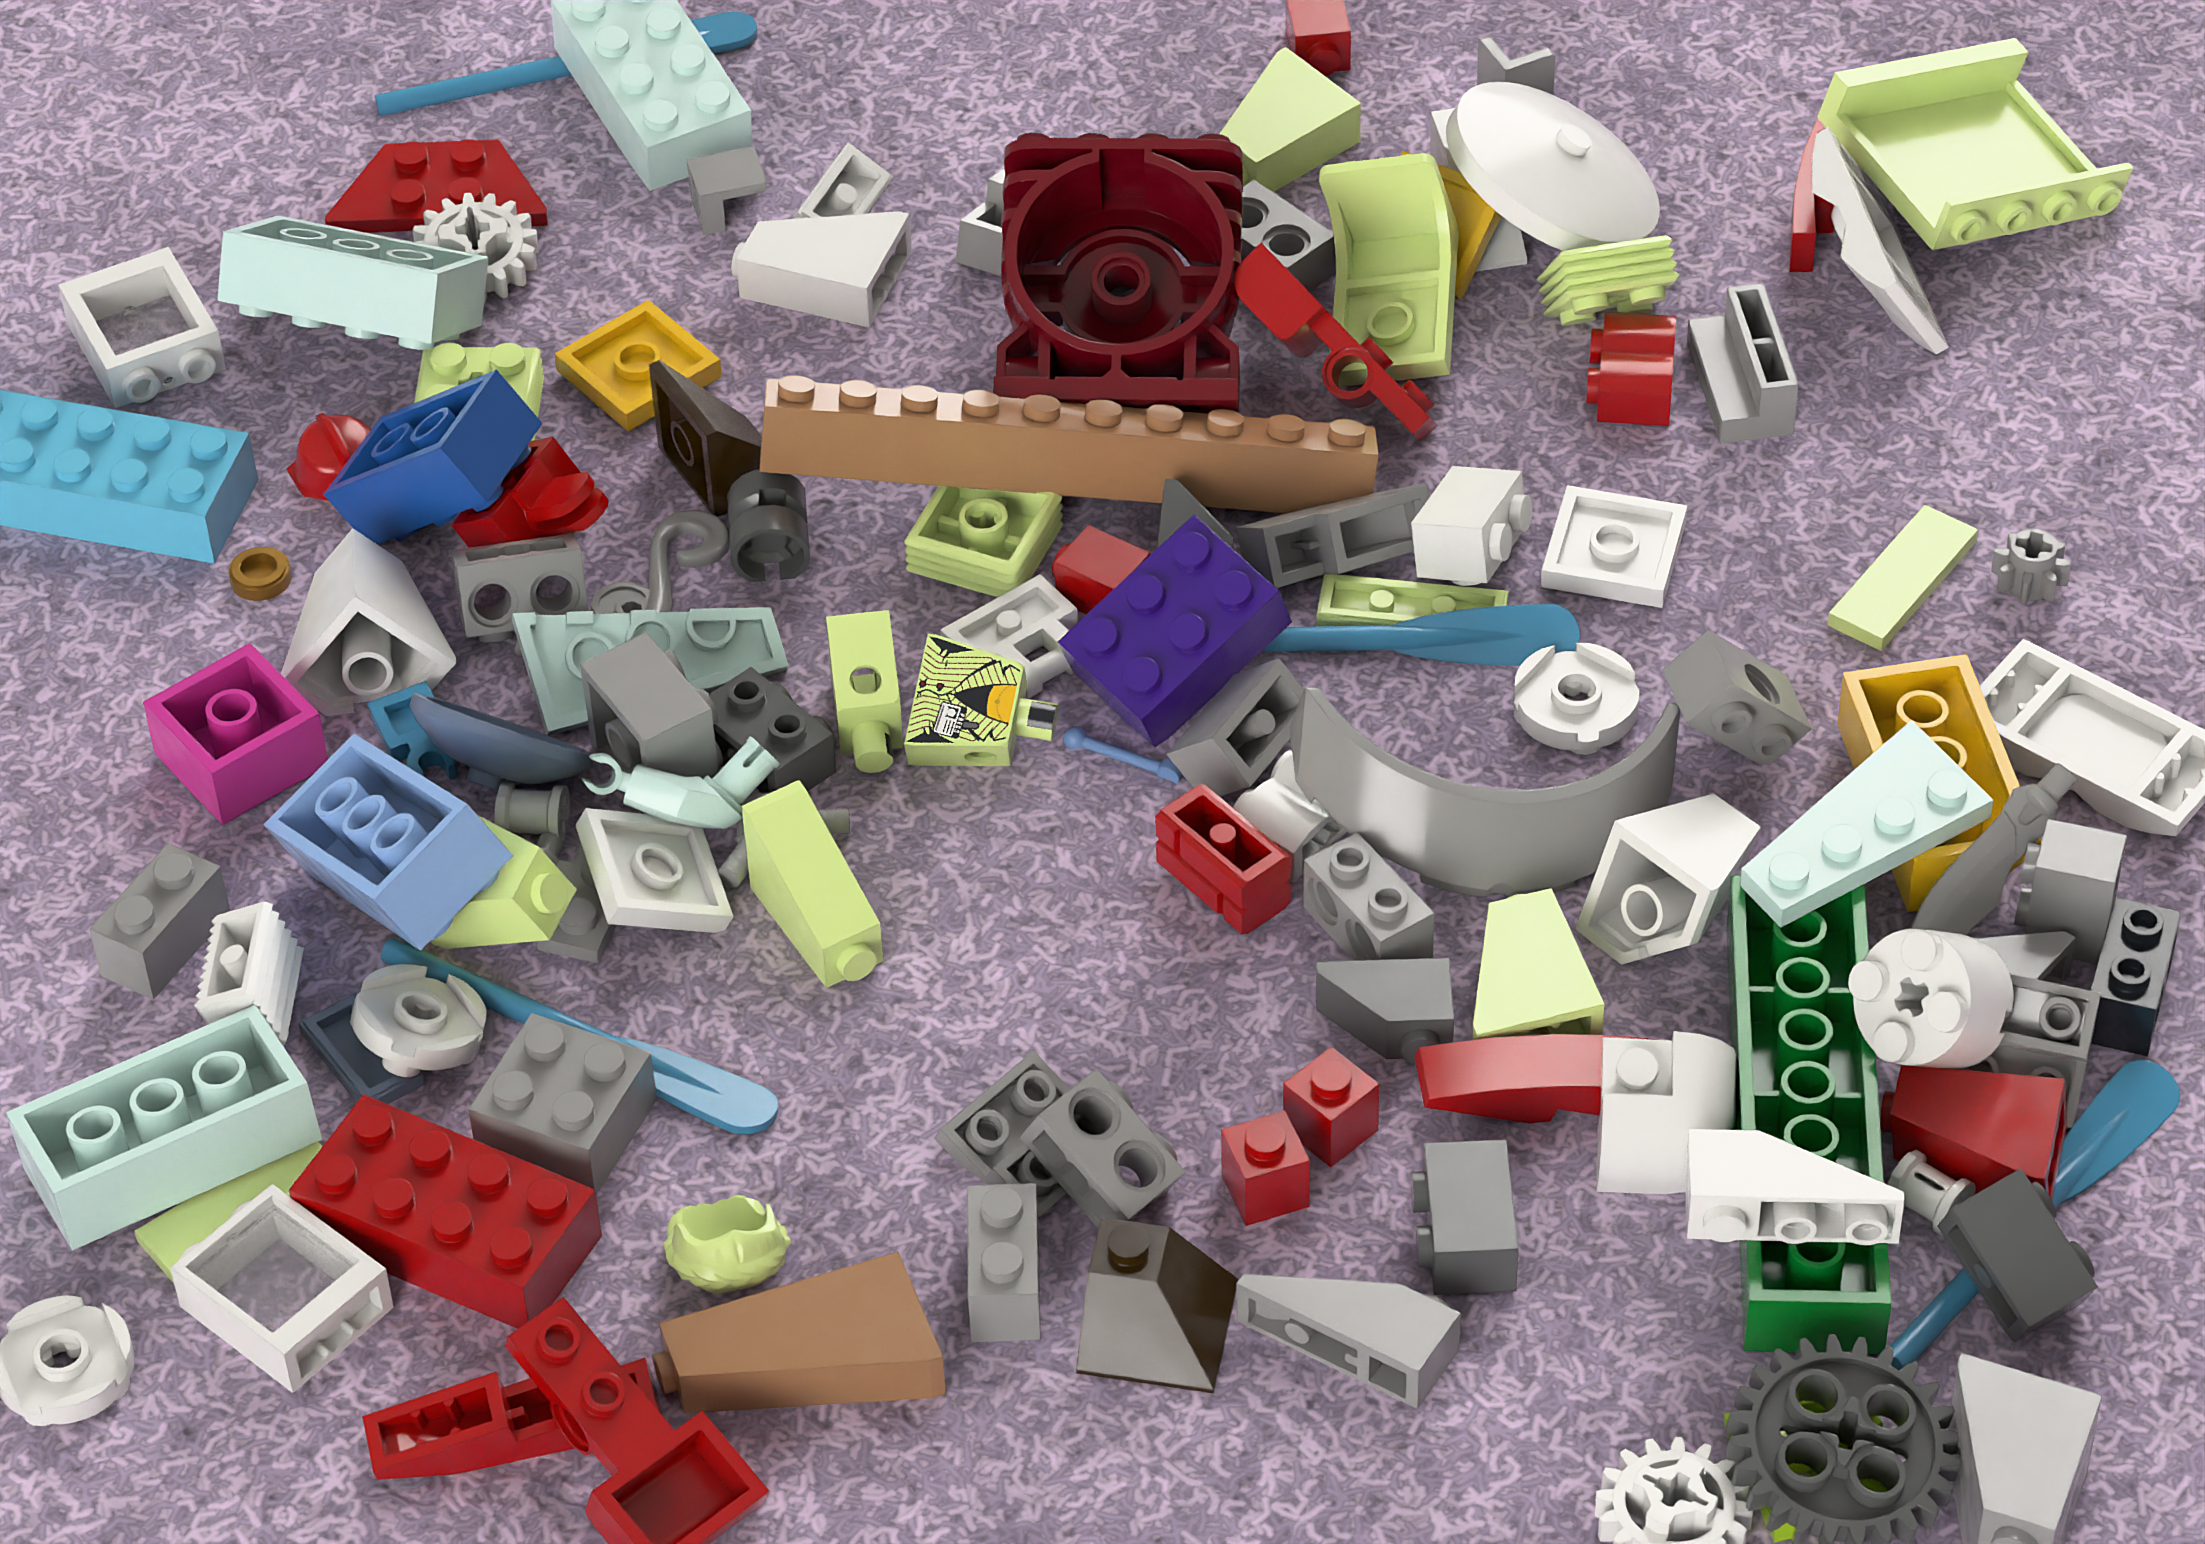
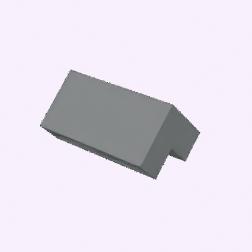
(1745, 368)

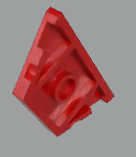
(417, 176)

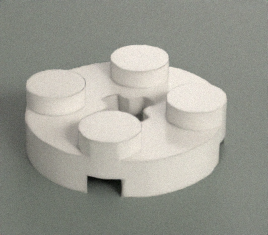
(1569, 724)
(418, 1020)
(71, 1392)

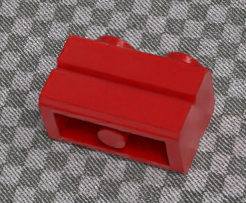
(1223, 859)

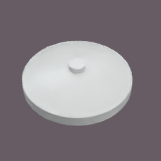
(1550, 167)

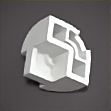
(1652, 1100)

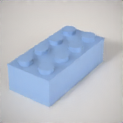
(389, 841)

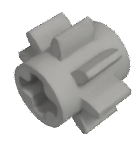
(2031, 565)

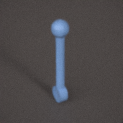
(1076, 738)

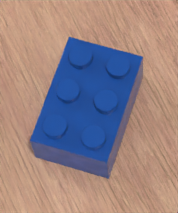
(435, 459)

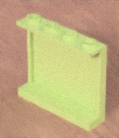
(1965, 146)

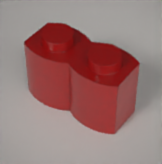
(1634, 368)

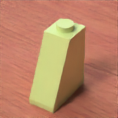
(1292, 122)
(810, 886)
(518, 906)
(1533, 973)

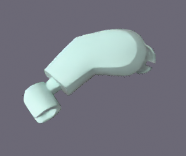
(691, 800)

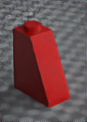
(1978, 1123)

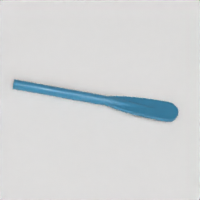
(719, 31)
(1460, 636)
(679, 1079)
(2105, 1135)

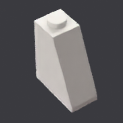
(825, 264)

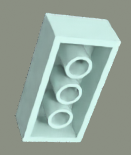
(651, 83)
(352, 281)
(164, 1126)

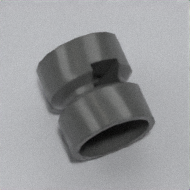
(768, 525)

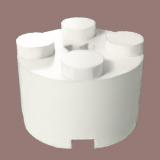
(1931, 999)

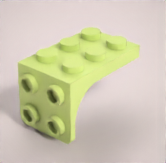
(1394, 261)

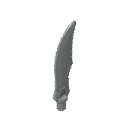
(1977, 877)

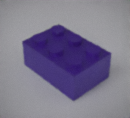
(1175, 631)

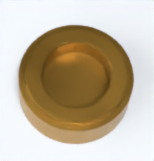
(259, 573)

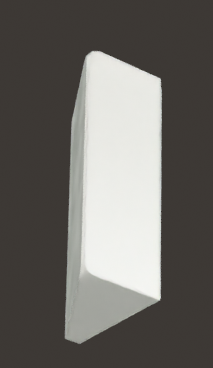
(846, 187)

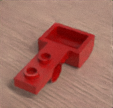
(1305, 324)
(663, 1480)

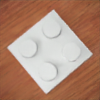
(1614, 546)
(653, 872)

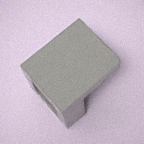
(1531, 70)
(722, 178)

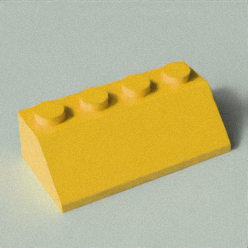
(1952, 711)

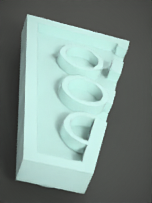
(707, 642)
(1868, 824)

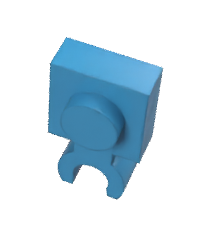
(404, 736)

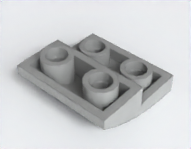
(2046, 1036)
(989, 1130)

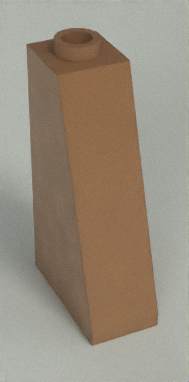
(806, 1344)

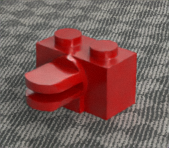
(538, 500)

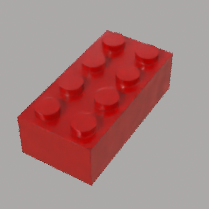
(451, 1211)

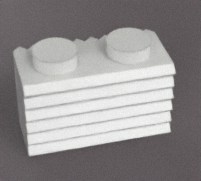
(248, 965)

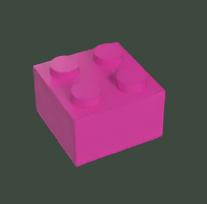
(236, 733)

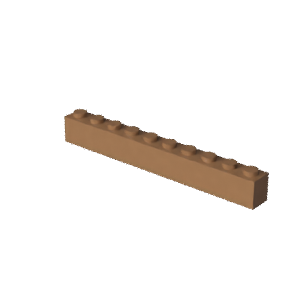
(1061, 446)

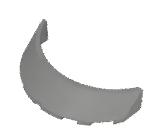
(1469, 834)

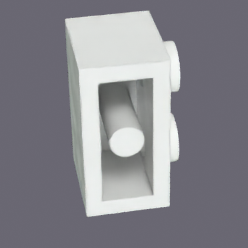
(1470, 524)

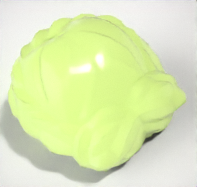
(726, 1244)

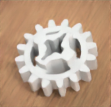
(495, 232)
(1672, 1498)

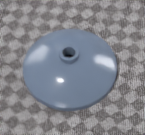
(495, 746)

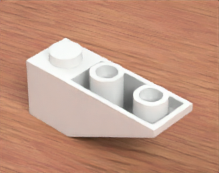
(1774, 1191)

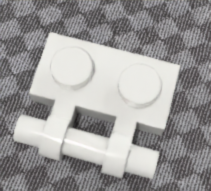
(1019, 624)

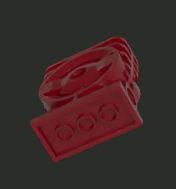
(1112, 210)

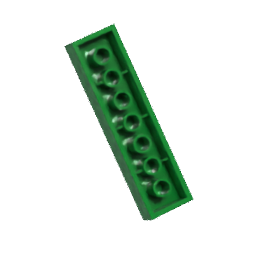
(1815, 1086)

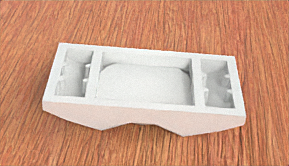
(1872, 242)
(2123, 750)

